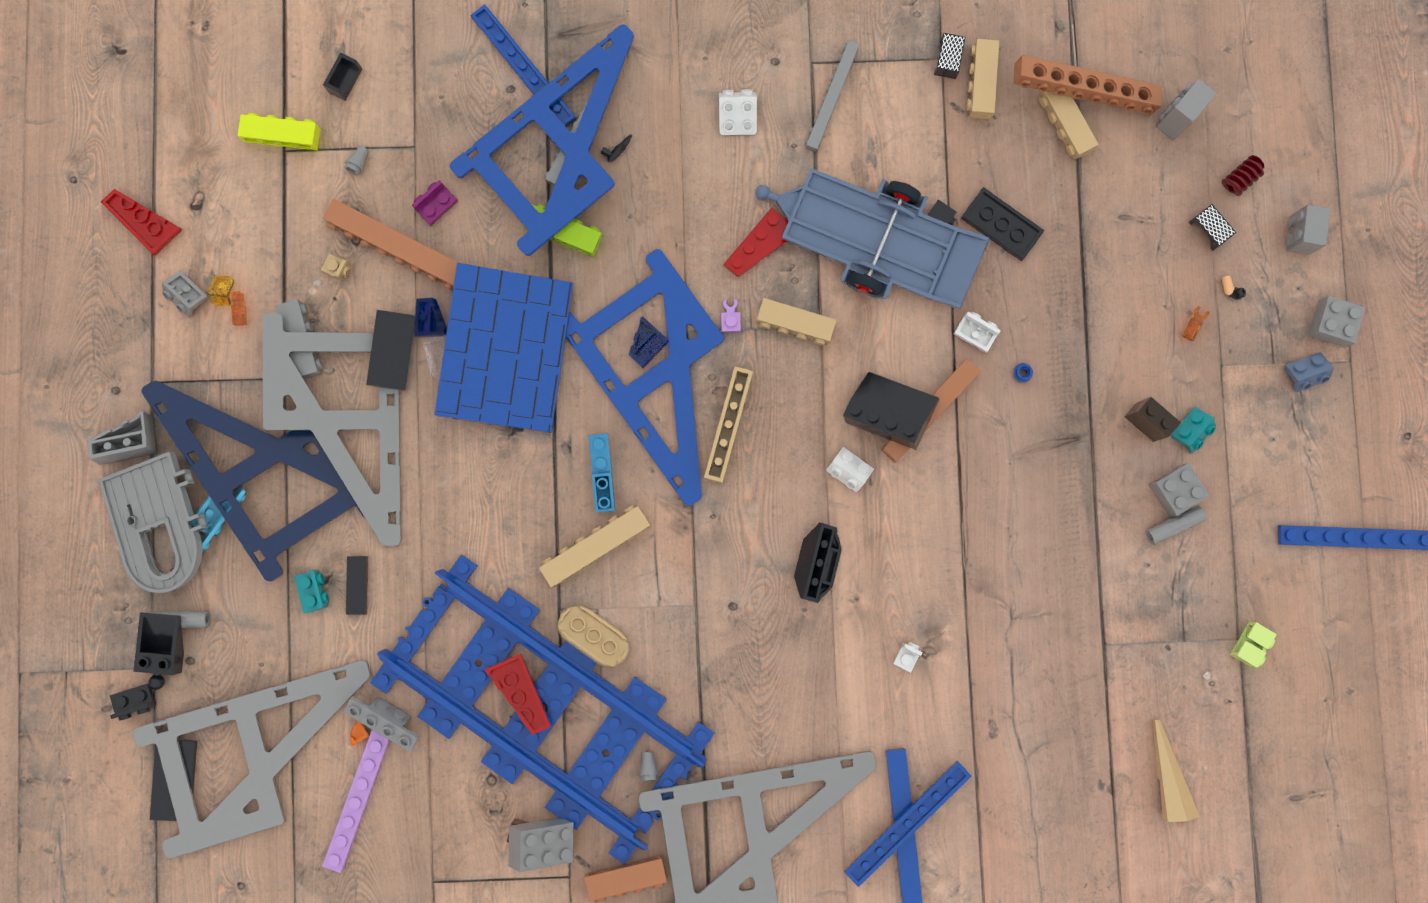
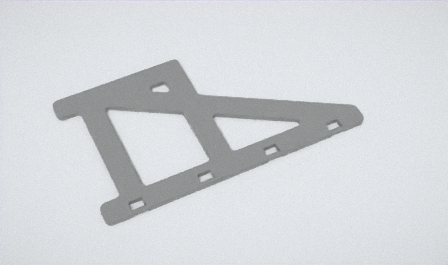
(284, 379)
(229, 818)
(761, 843)

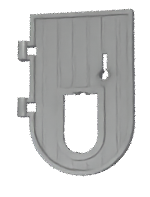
(155, 502)

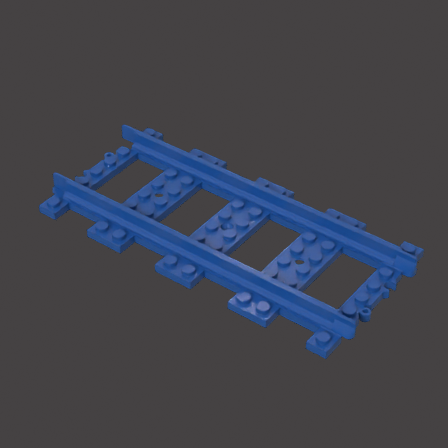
(514, 746)

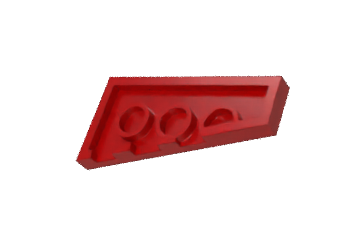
(144, 224)
(759, 243)
(519, 689)

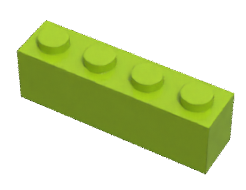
(576, 236)

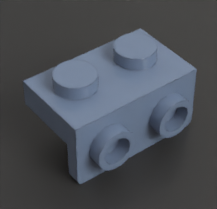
(1309, 371)

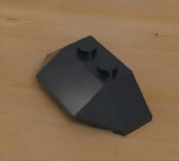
(818, 562)

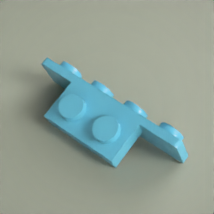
(214, 517)

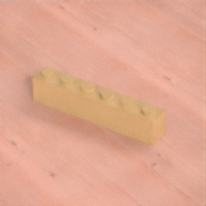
(728, 425)
(595, 546)

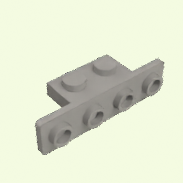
(384, 720)

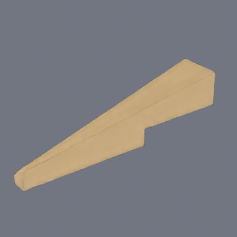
(1175, 794)

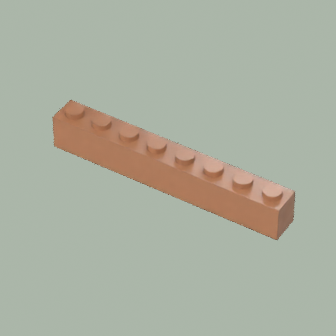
(391, 242)

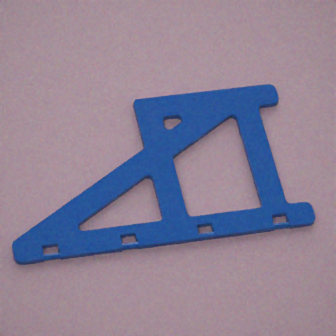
(565, 201)
(680, 310)

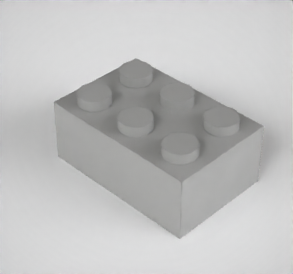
(1185, 108)
(540, 844)

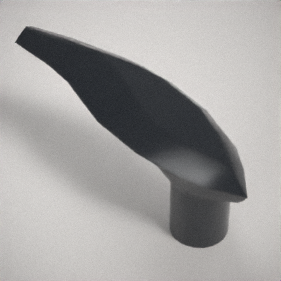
(612, 155)

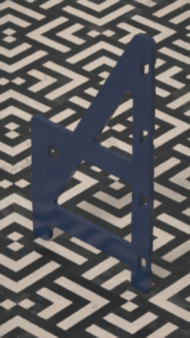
(267, 453)

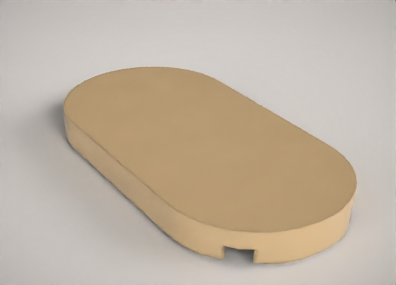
(593, 636)

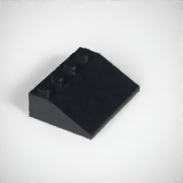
(890, 410)

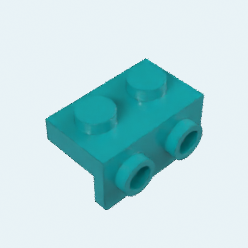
(1194, 429)

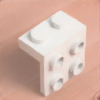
(738, 112)

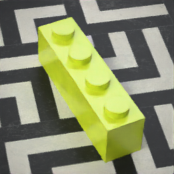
(279, 132)

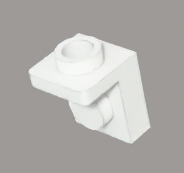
(907, 656)

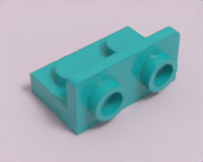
(312, 591)

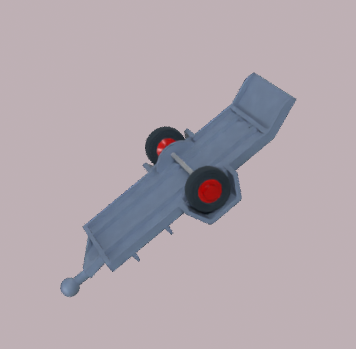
(881, 237)

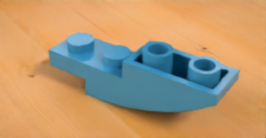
(601, 472)

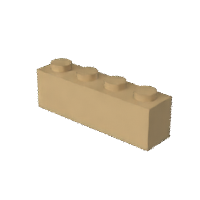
(983, 78)
(1069, 124)
(796, 321)

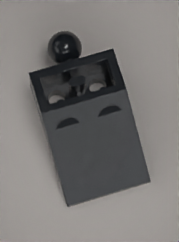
(159, 643)

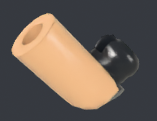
(1232, 291)

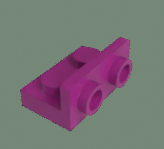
(434, 202)

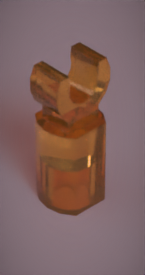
(238, 309)
(1194, 324)

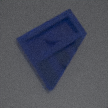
(429, 319)
(647, 343)

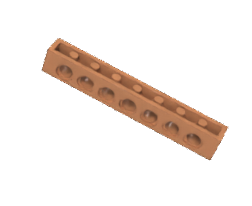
(1087, 84)

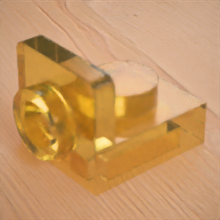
(220, 290)

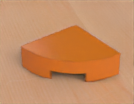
(358, 733)

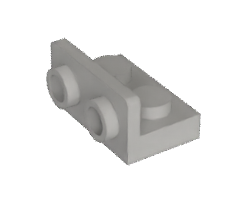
(183, 293)

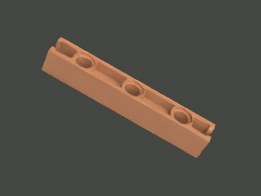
(947, 394)

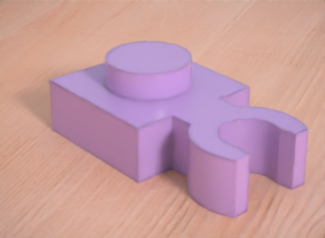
(730, 319)

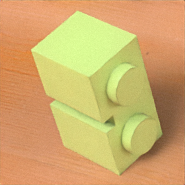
(1253, 644)

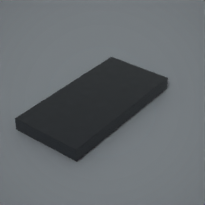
(1002, 224)
(390, 350)
(161, 802)

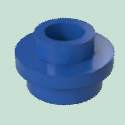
(1027, 368)

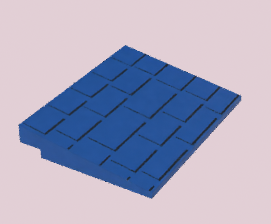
(503, 348)

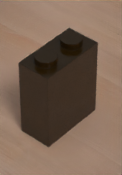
(1152, 419)

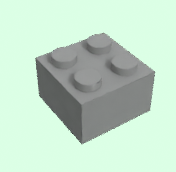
(1308, 229)
(1337, 321)
(1179, 490)

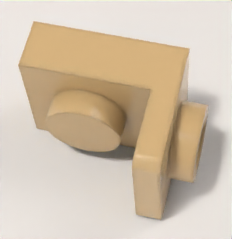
(336, 267)

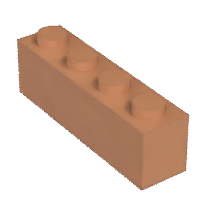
(625, 878)

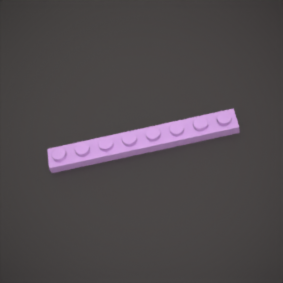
(356, 802)

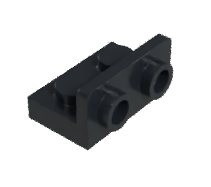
(132, 700)

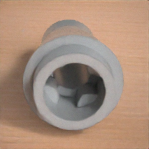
(356, 161)
(648, 767)

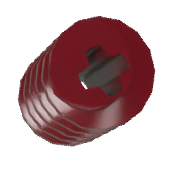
(1244, 175)

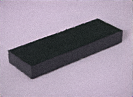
(356, 585)

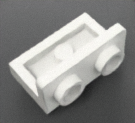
(977, 331)
(850, 469)

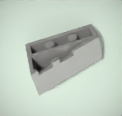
(125, 441)

